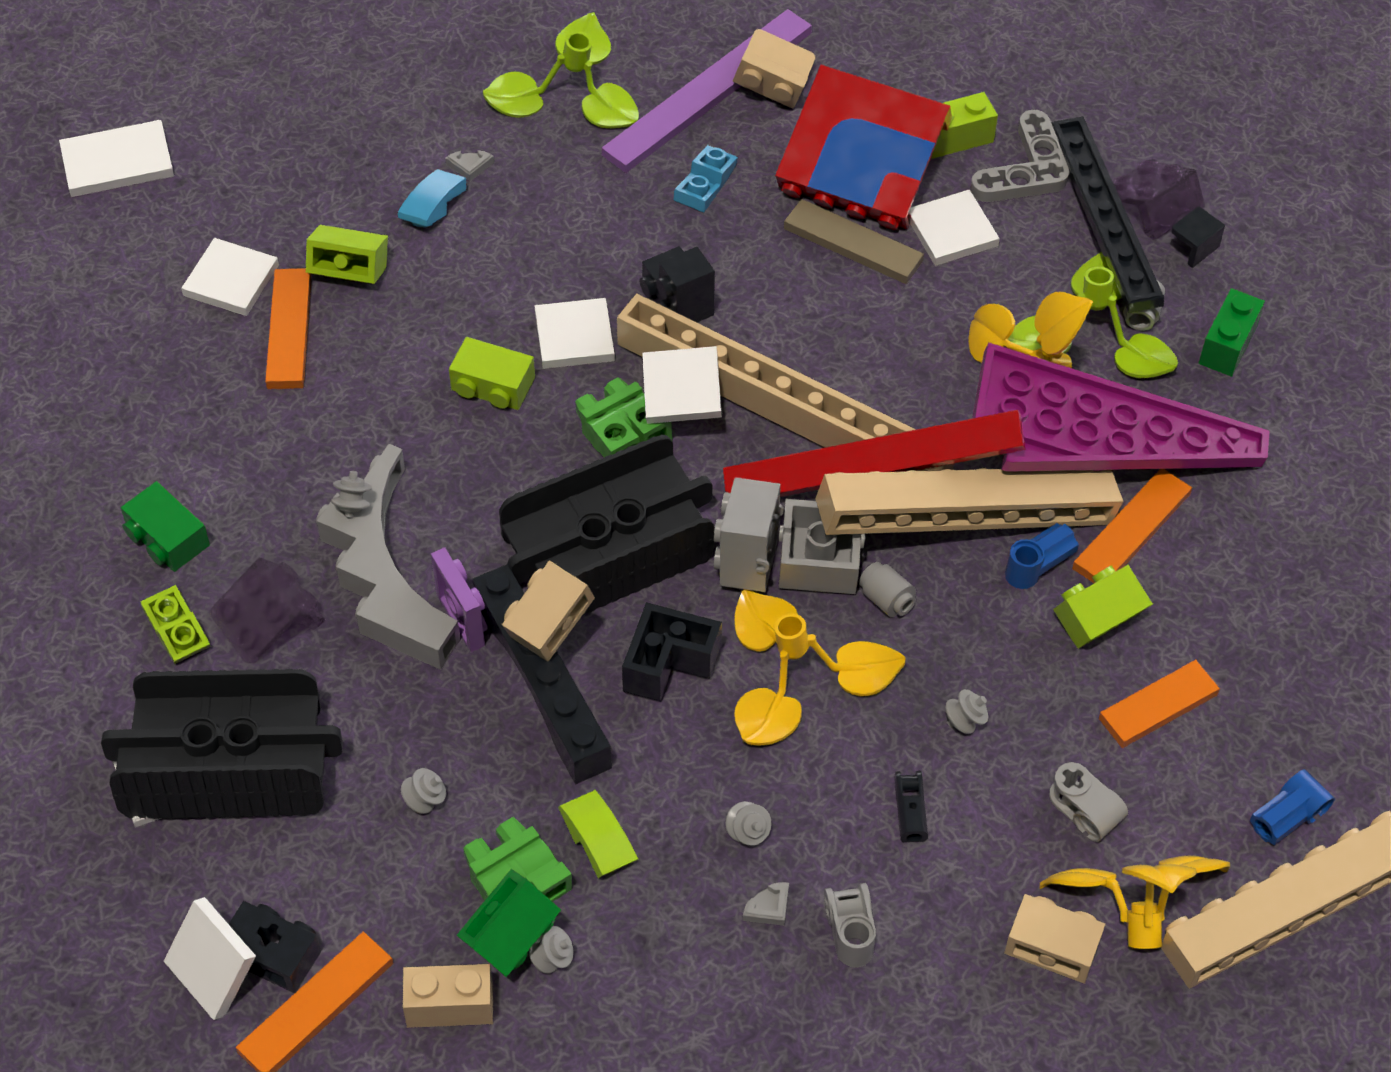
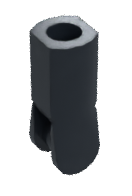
(911, 808)

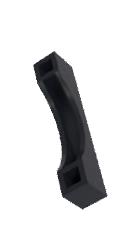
(561, 704)

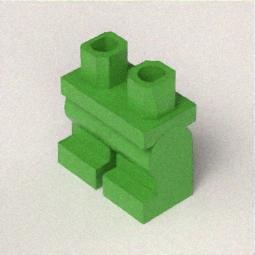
(618, 419)
(521, 852)

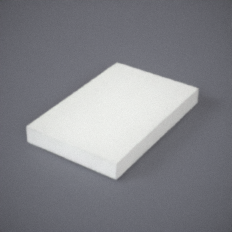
(116, 158)

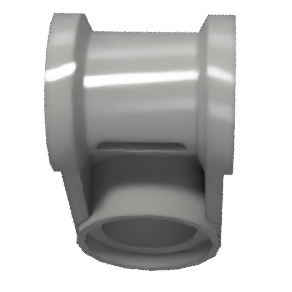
(1086, 802)
(851, 917)

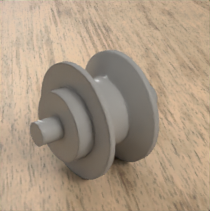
(351, 494)
(966, 711)
(423, 791)
(748, 823)
(552, 950)

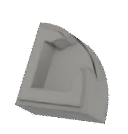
(469, 164)
(768, 905)

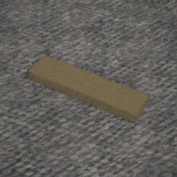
(853, 241)

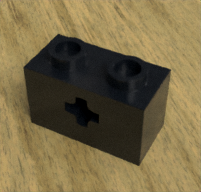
(279, 963)

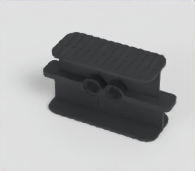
(596, 500)
(172, 774)

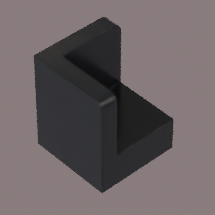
(1200, 232)

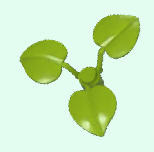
(578, 48)
(1140, 356)

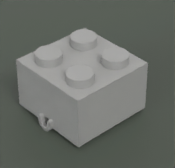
(748, 534)
(815, 559)

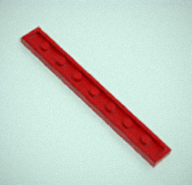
(890, 453)

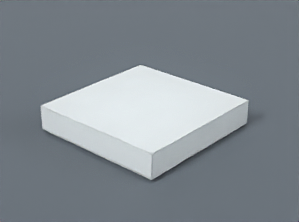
(952, 227)
(230, 276)
(574, 333)
(681, 385)
(209, 958)

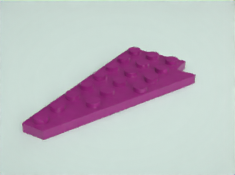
(1103, 425)

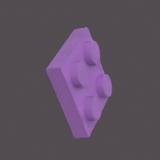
(458, 599)

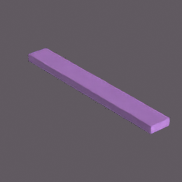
(693, 99)

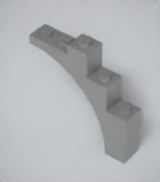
(389, 606)

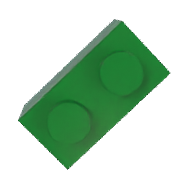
(1231, 332)
(164, 527)
(509, 923)

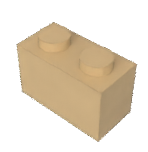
(547, 610)
(1054, 937)
(448, 995)

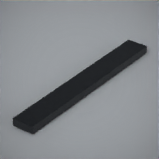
(1108, 217)

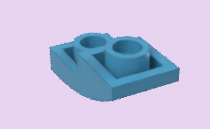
(706, 179)
(430, 198)

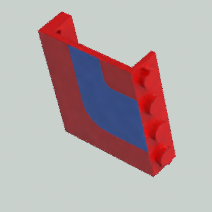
(861, 147)

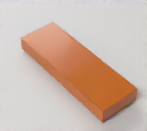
(1158, 703)

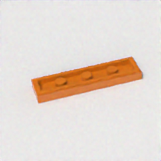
(288, 329)
(1133, 525)
(314, 1005)

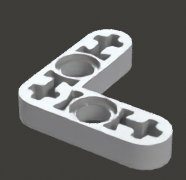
(1037, 165)

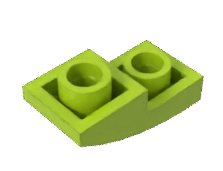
(175, 624)
(599, 833)

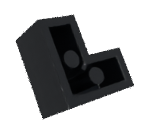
(680, 282)
(665, 642)

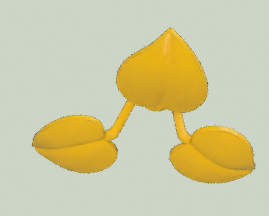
(1056, 320)
(766, 619)
(1145, 917)

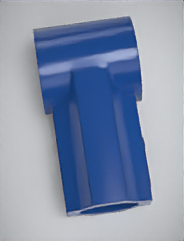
(1034, 557)
(1296, 803)

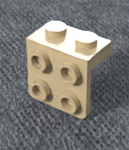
(774, 68)

